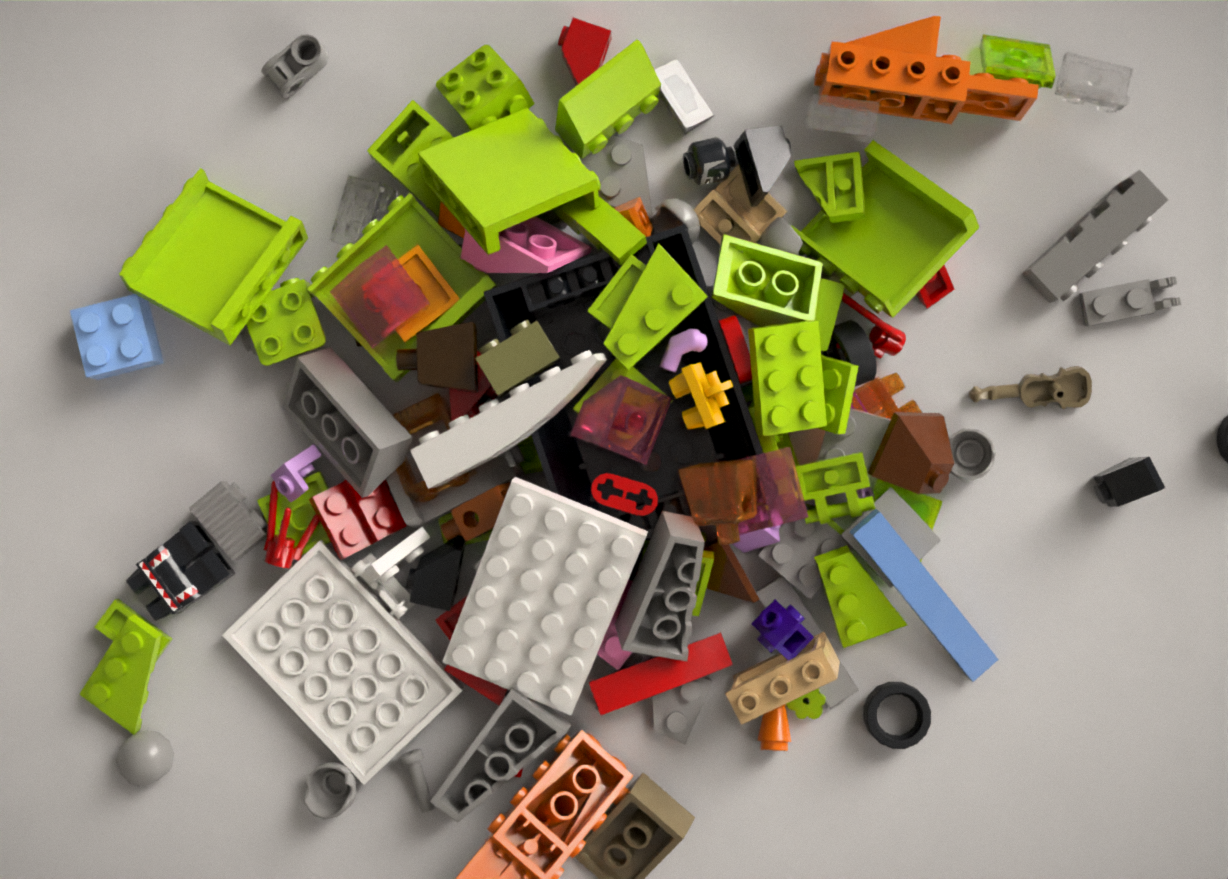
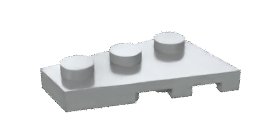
(862, 434)

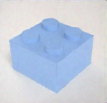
(116, 337)

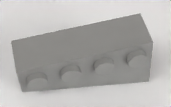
(662, 594)

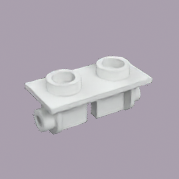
(391, 592)

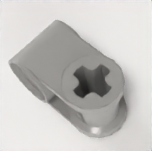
(291, 63)

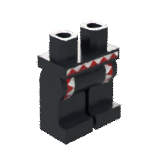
(172, 580)

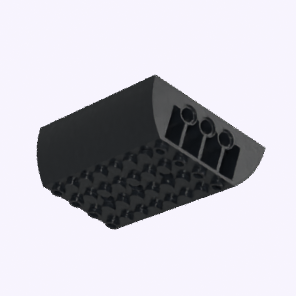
(570, 464)

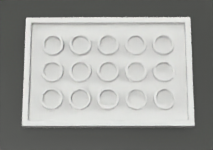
(544, 595)
(343, 662)

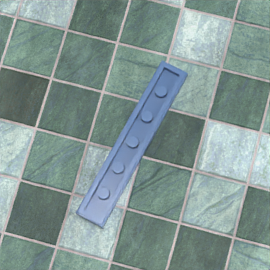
(923, 595)

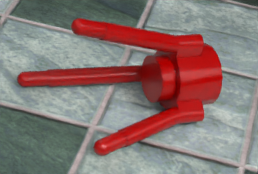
(883, 335)
(279, 547)

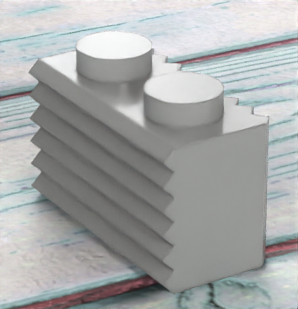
(230, 519)

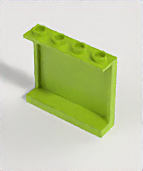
(505, 175)
(401, 231)
(901, 242)
(212, 258)

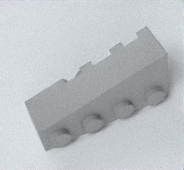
(1094, 236)
(504, 746)

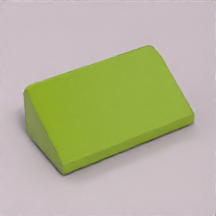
(827, 309)

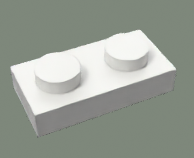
(387, 565)

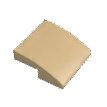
(729, 211)

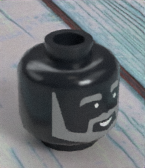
(708, 161)

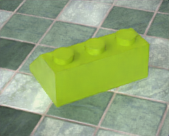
(608, 101)

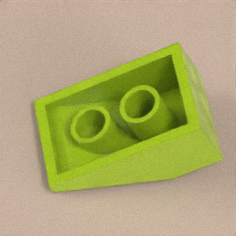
(766, 283)

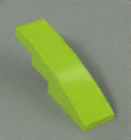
(602, 227)

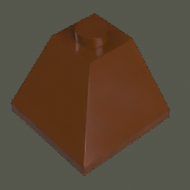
(914, 453)
(728, 575)

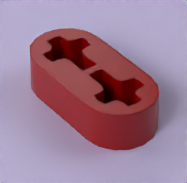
(737, 347)
(628, 486)

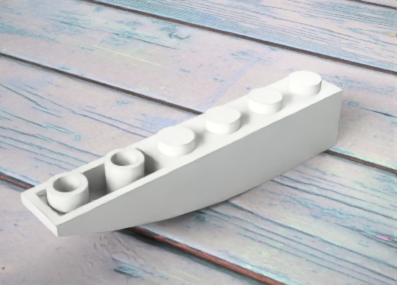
(501, 424)

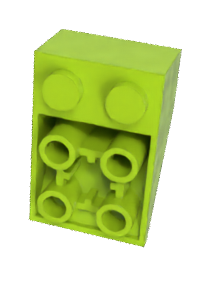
(399, 146)

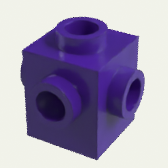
(782, 630)

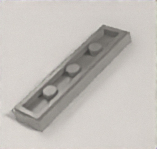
(785, 594)

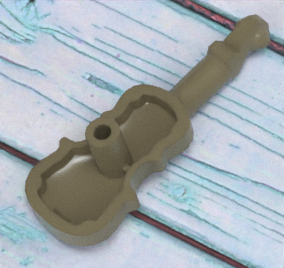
(1068, 387)

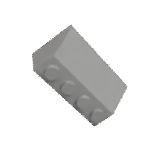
(345, 420)

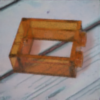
(414, 419)

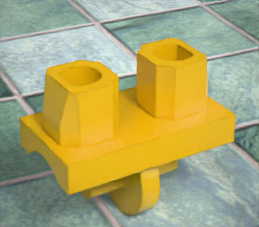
(704, 392)

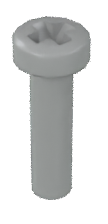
(412, 760)

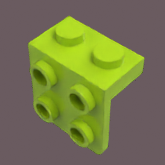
(484, 88)
(286, 323)

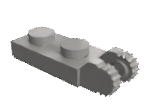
(1125, 301)

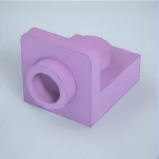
(290, 475)

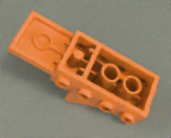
(906, 63)
(552, 814)

